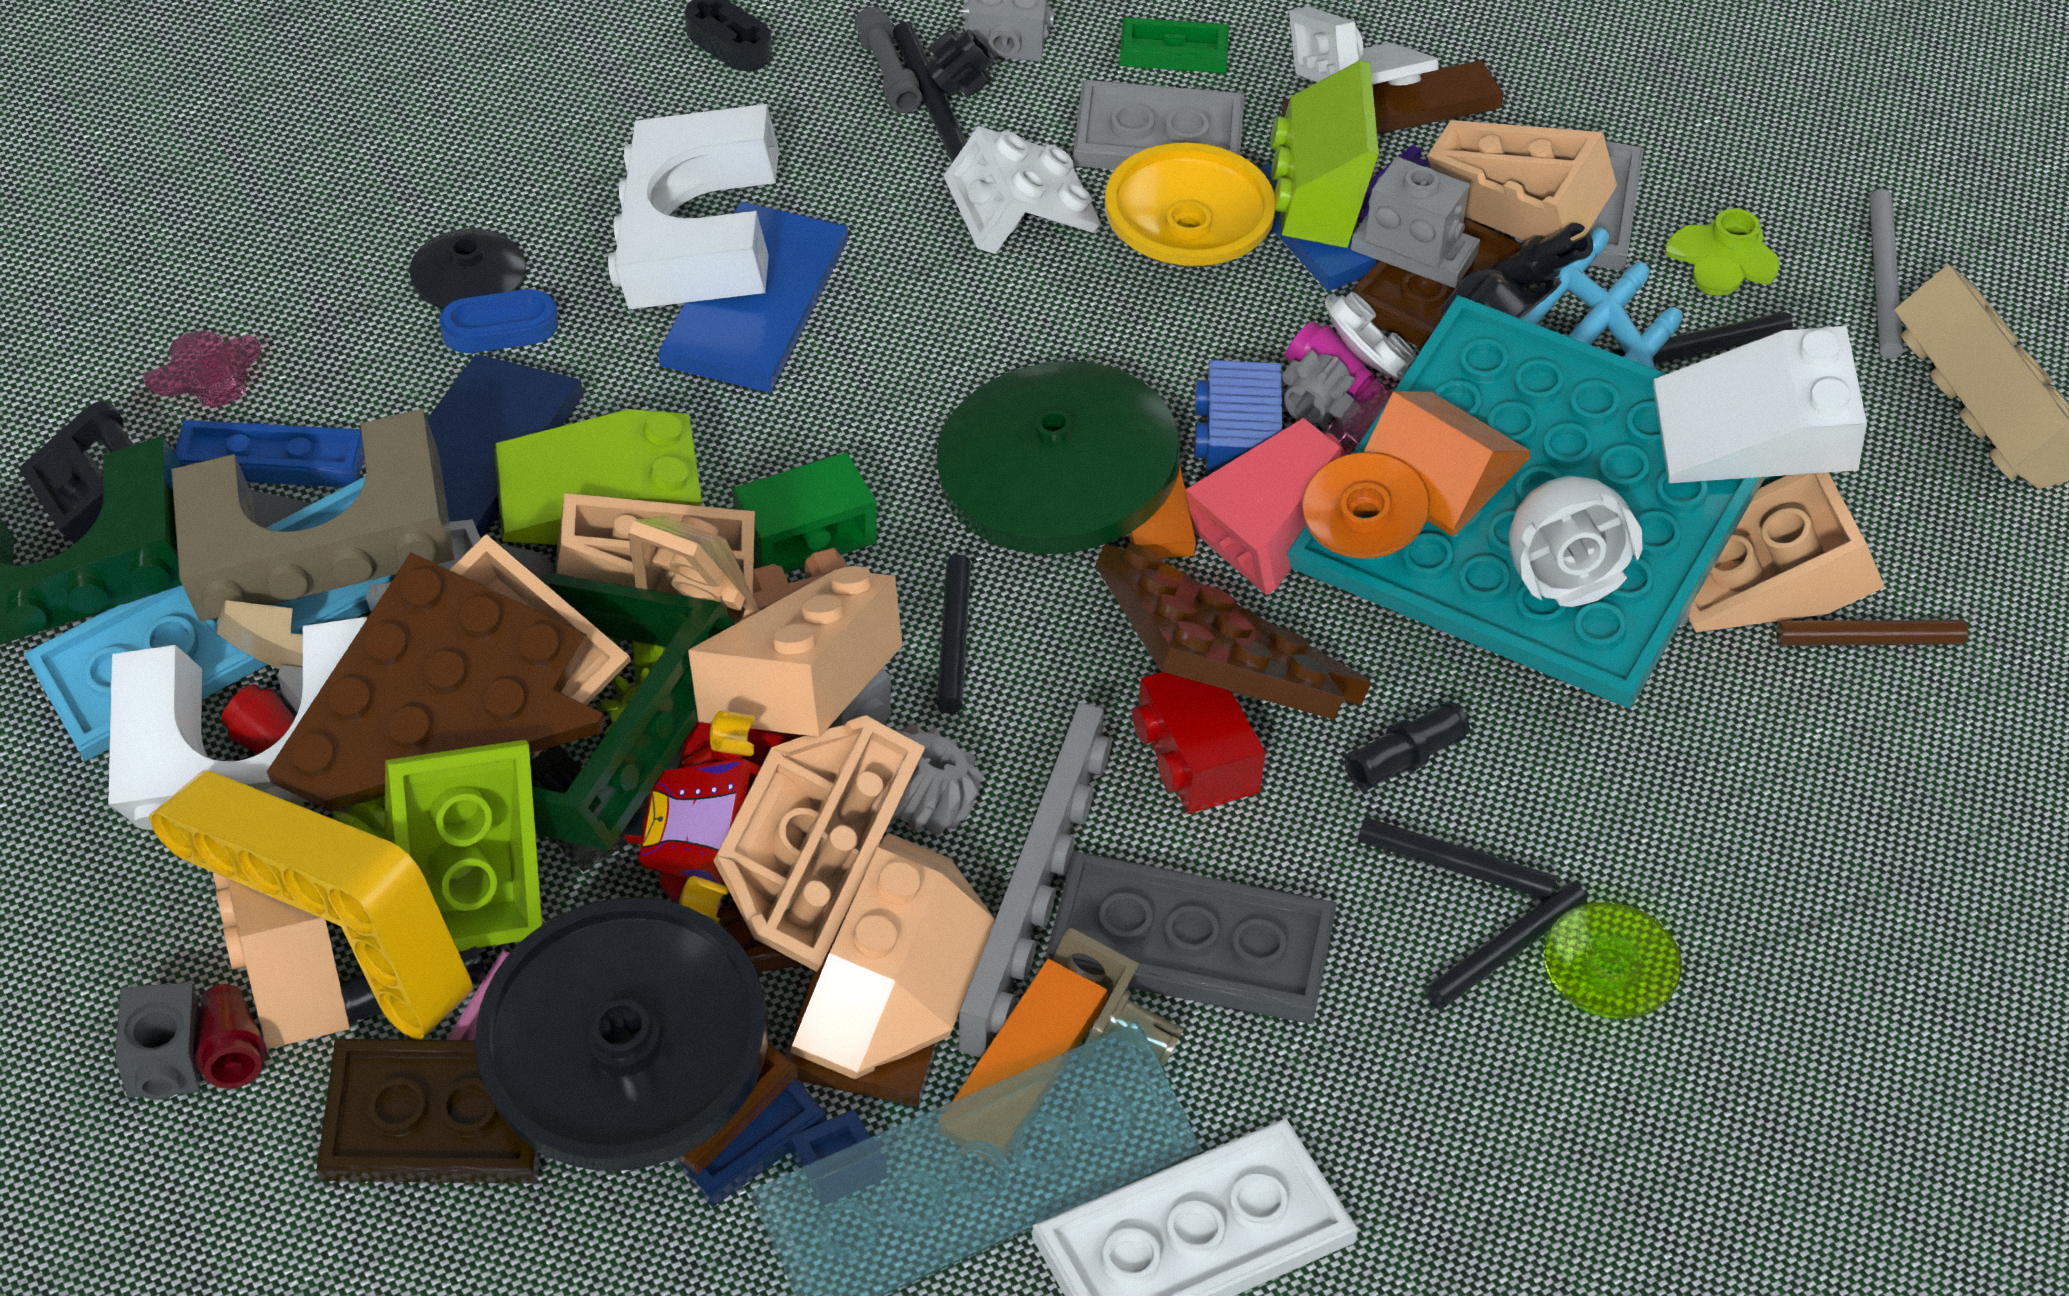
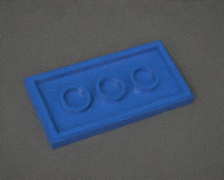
(753, 335)

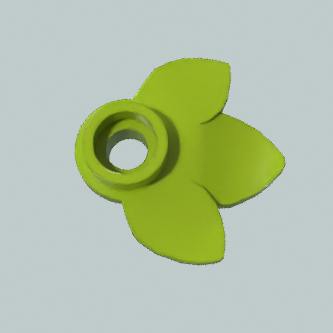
(1725, 252)

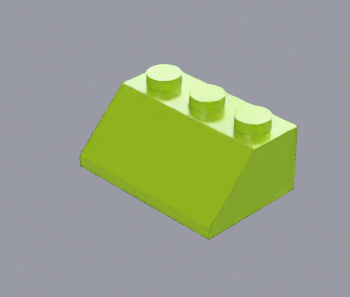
(1325, 156)

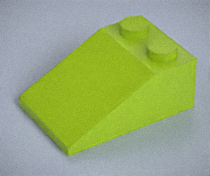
(611, 456)
(472, 836)

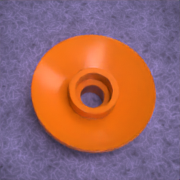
(1365, 486)

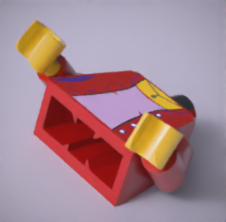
(693, 813)

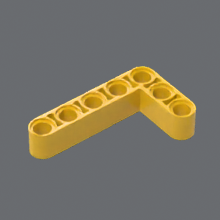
(333, 874)

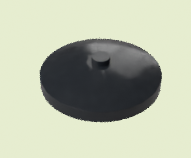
(622, 1034)

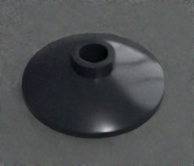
(466, 265)

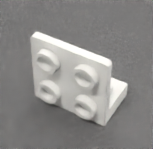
(1331, 43)
(1005, 176)

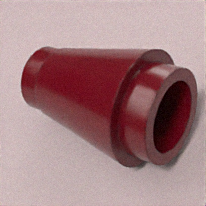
(228, 1039)

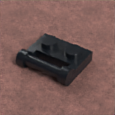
(67, 476)

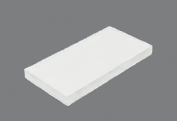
(1201, 1224)

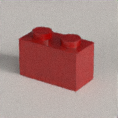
(1199, 740)

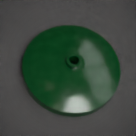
(1058, 457)

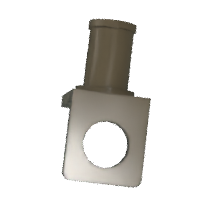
(1118, 1009)

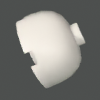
(1573, 540)

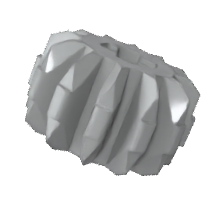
(941, 784)

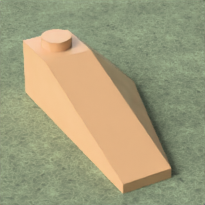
(689, 562)

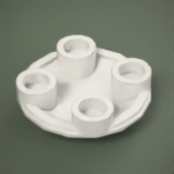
(1353, 323)

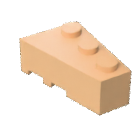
(1527, 176)
(596, 538)

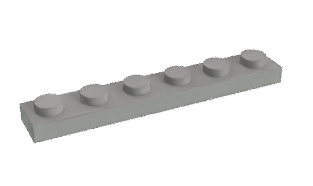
(1029, 895)

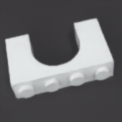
(669, 163)
(158, 722)

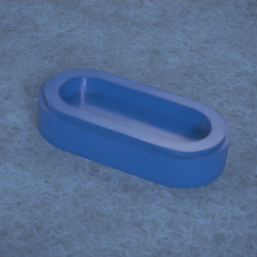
(498, 321)

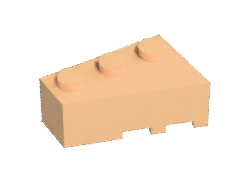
(801, 655)
(286, 964)

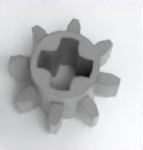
(1317, 388)

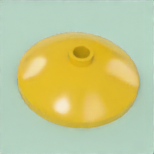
(1190, 204)

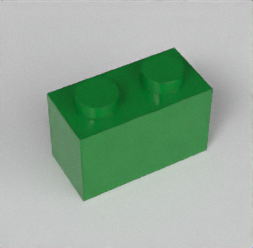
(809, 512)

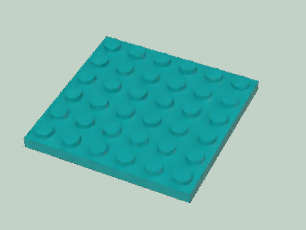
(1579, 418)

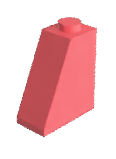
(1255, 504)

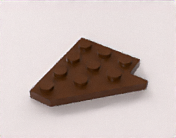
(434, 674)

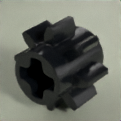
(960, 63)

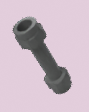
(899, 84)

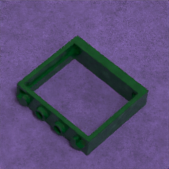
(651, 723)

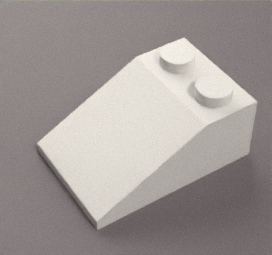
(1764, 409)

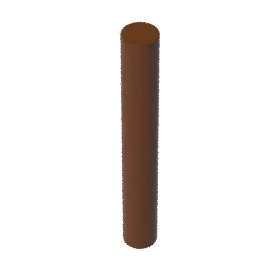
(1871, 632)

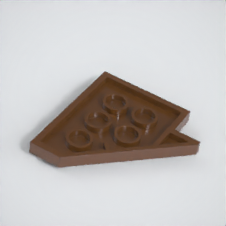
(1216, 642)

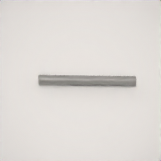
(1886, 274)

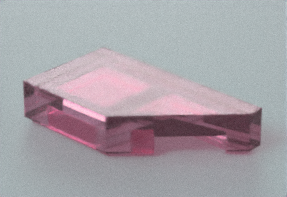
(1359, 416)

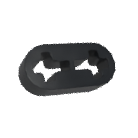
(728, 34)

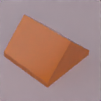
(1450, 451)

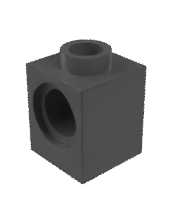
(153, 1018)

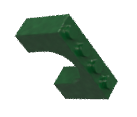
(116, 562)

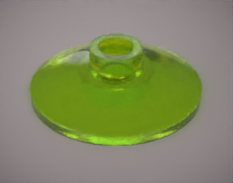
(1614, 940)

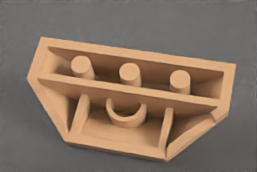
(813, 832)
(896, 963)

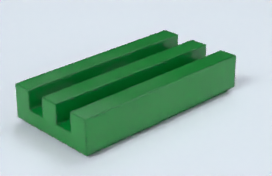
(1174, 45)

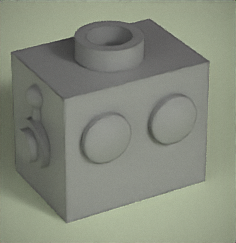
(1010, 26)
(1416, 212)

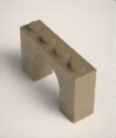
(236, 560)

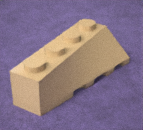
(1990, 376)

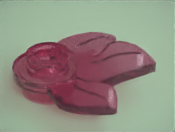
(205, 368)

